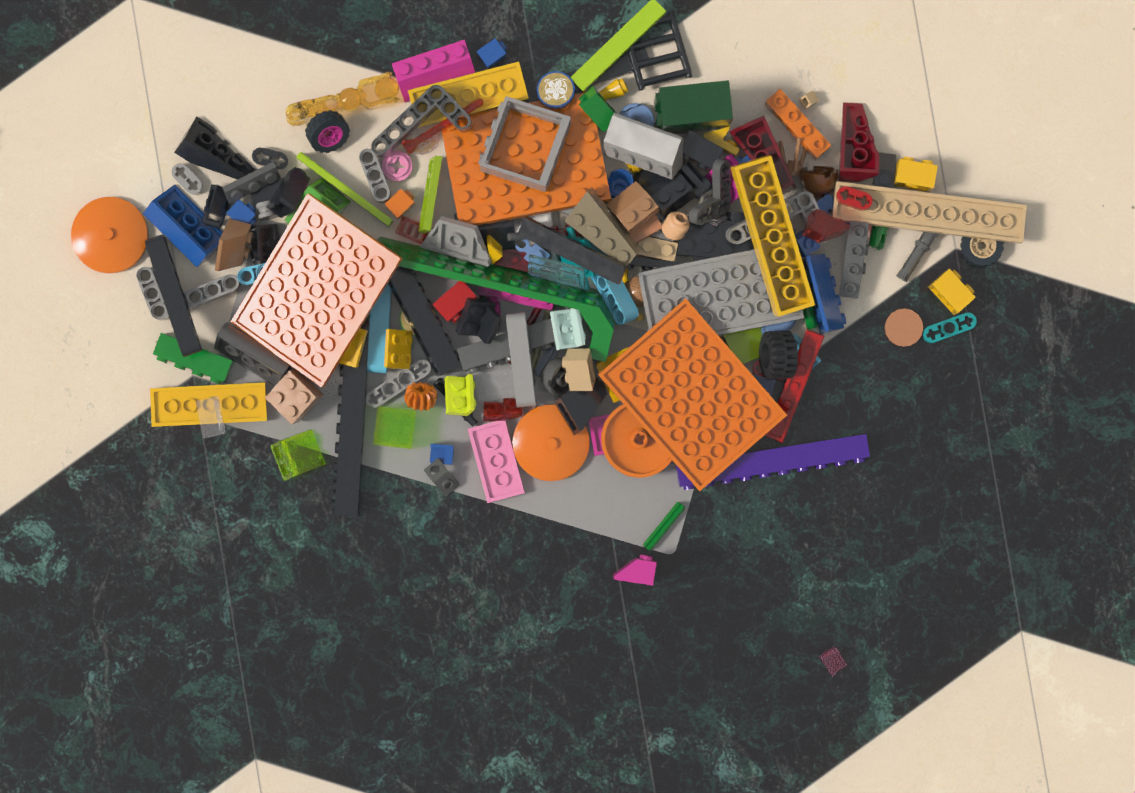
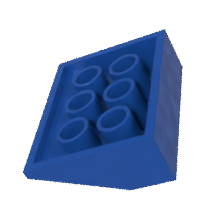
(823, 293)

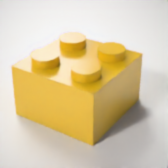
(915, 174)
(952, 291)

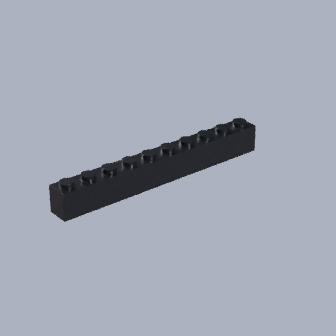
(350, 435)

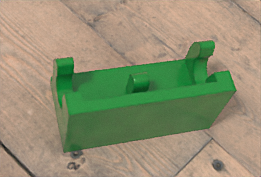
(597, 108)

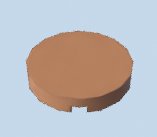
(903, 327)

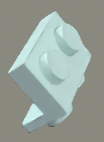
(567, 329)

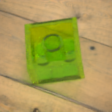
(395, 427)

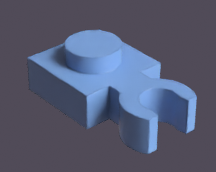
(535, 250)

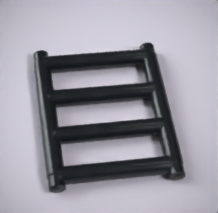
(680, 54)

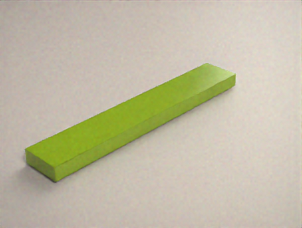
(618, 45)
(344, 189)

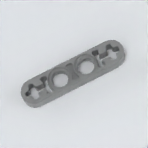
(396, 380)

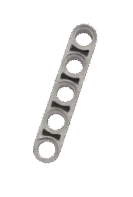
(521, 359)

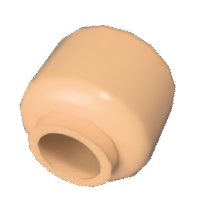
(675, 225)

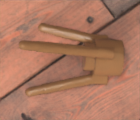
(794, 165)

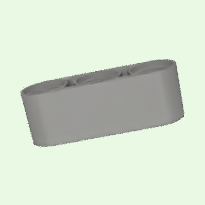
(379, 184)

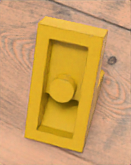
(717, 138)

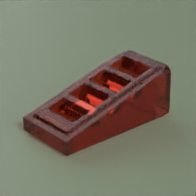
(401, 226)

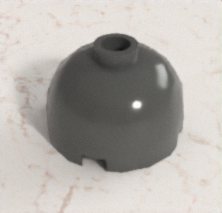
(554, 378)

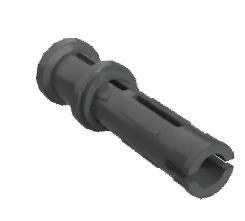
(921, 246)

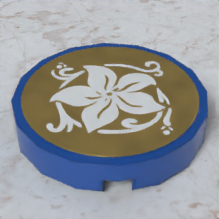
(555, 90)

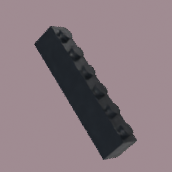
(423, 321)

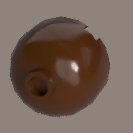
(819, 180)

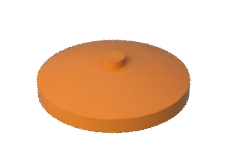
(109, 235)
(547, 445)
(630, 446)

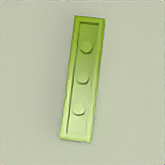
(430, 194)

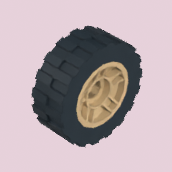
(981, 257)

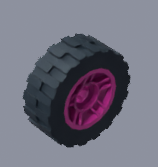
(327, 131)

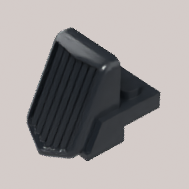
(480, 318)

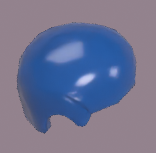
(619, 181)

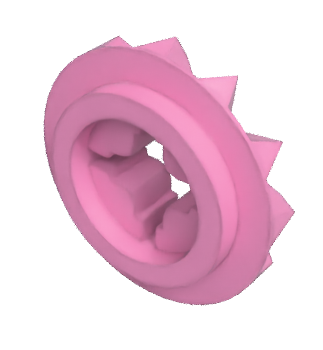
(402, 173)

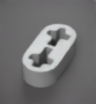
(183, 182)

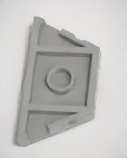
(457, 240)

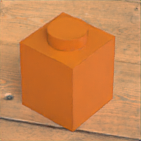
(400, 203)

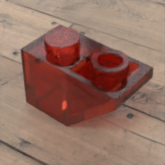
(824, 227)

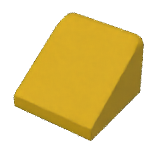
(494, 249)

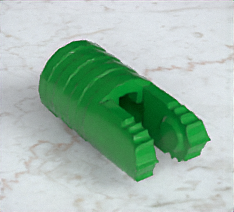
(878, 237)

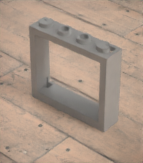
(497, 127)

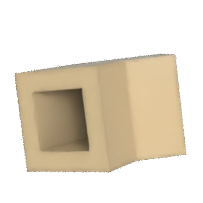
(809, 100)

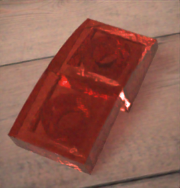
(501, 411)

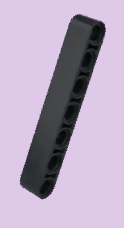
(173, 295)

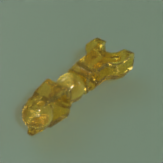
(348, 99)

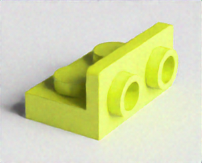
(460, 395)

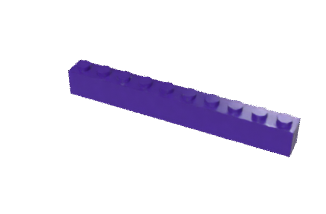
(788, 458)

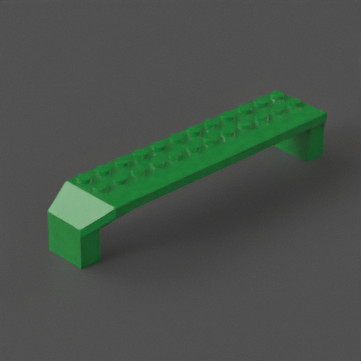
(515, 282)

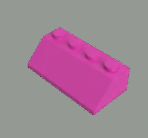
(433, 67)
(638, 570)

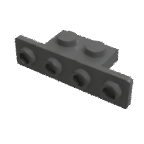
(854, 259)

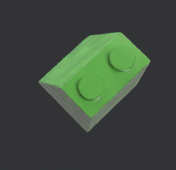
(327, 194)

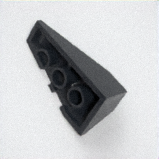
(208, 150)

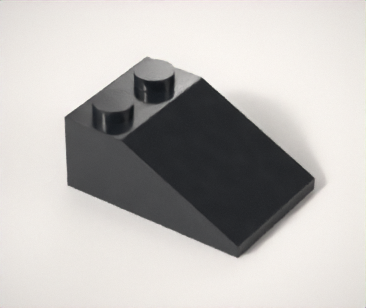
(667, 193)

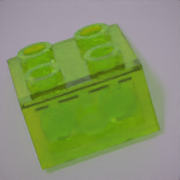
(297, 454)

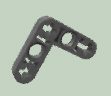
(721, 199)

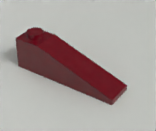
(857, 148)

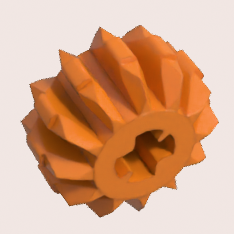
(420, 396)

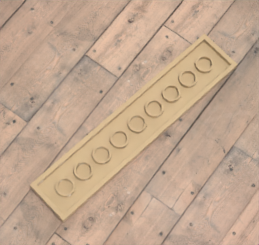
(935, 213)

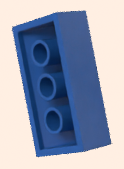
(183, 225)

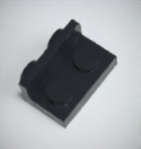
(263, 242)

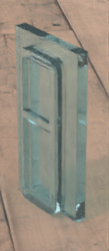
(556, 271)

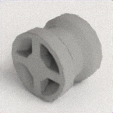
(264, 213)

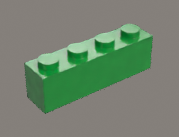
(201, 363)

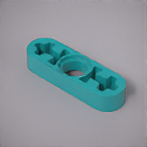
(952, 320)

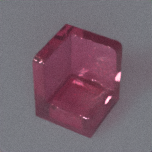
(832, 660)

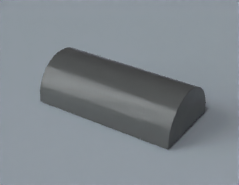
(250, 354)

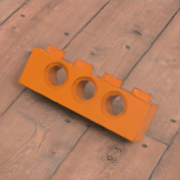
(797, 124)

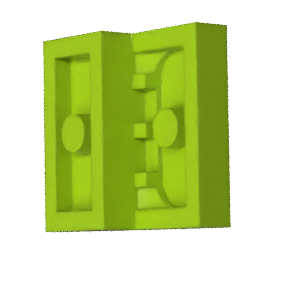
(744, 343)

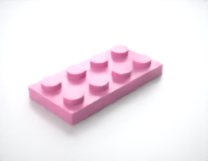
(496, 461)

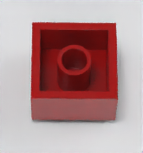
(452, 302)

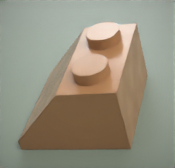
(633, 207)
(233, 245)

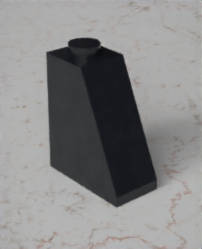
(289, 192)
(579, 406)

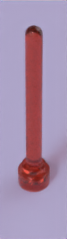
(411, 144)

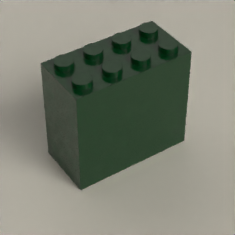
(693, 107)

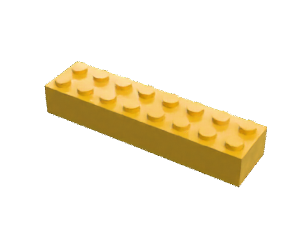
(772, 235)

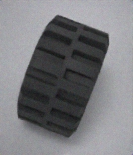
(778, 355)

